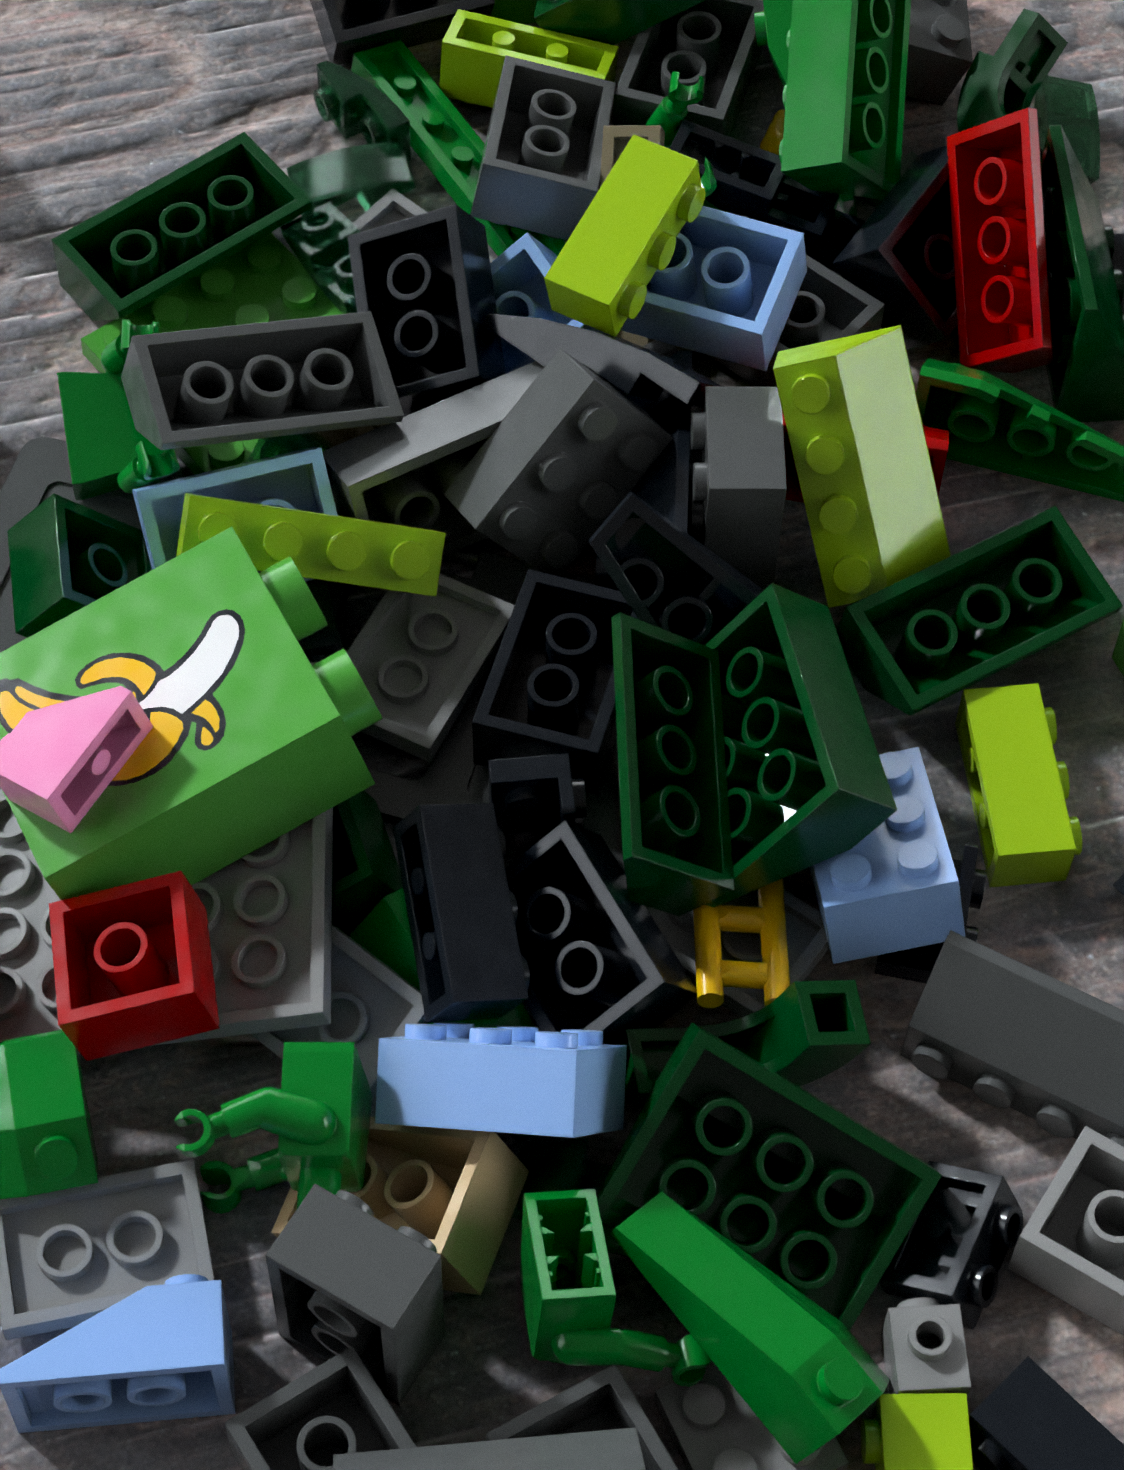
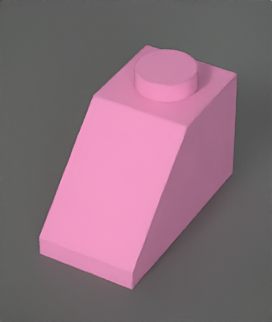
(70, 753)

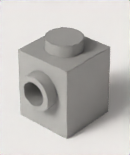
(925, 1348)

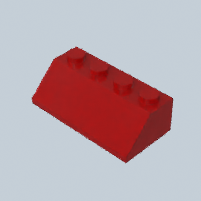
(1000, 244)

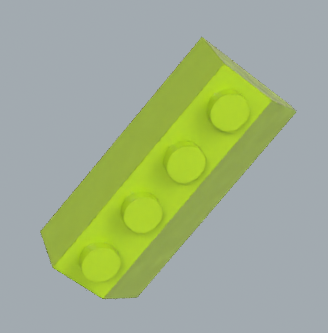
(861, 461)

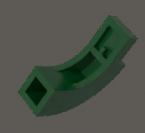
(1013, 75)
(798, 1035)

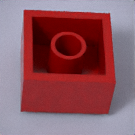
(133, 966)

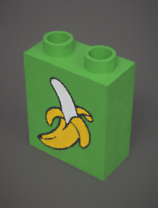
(239, 718)

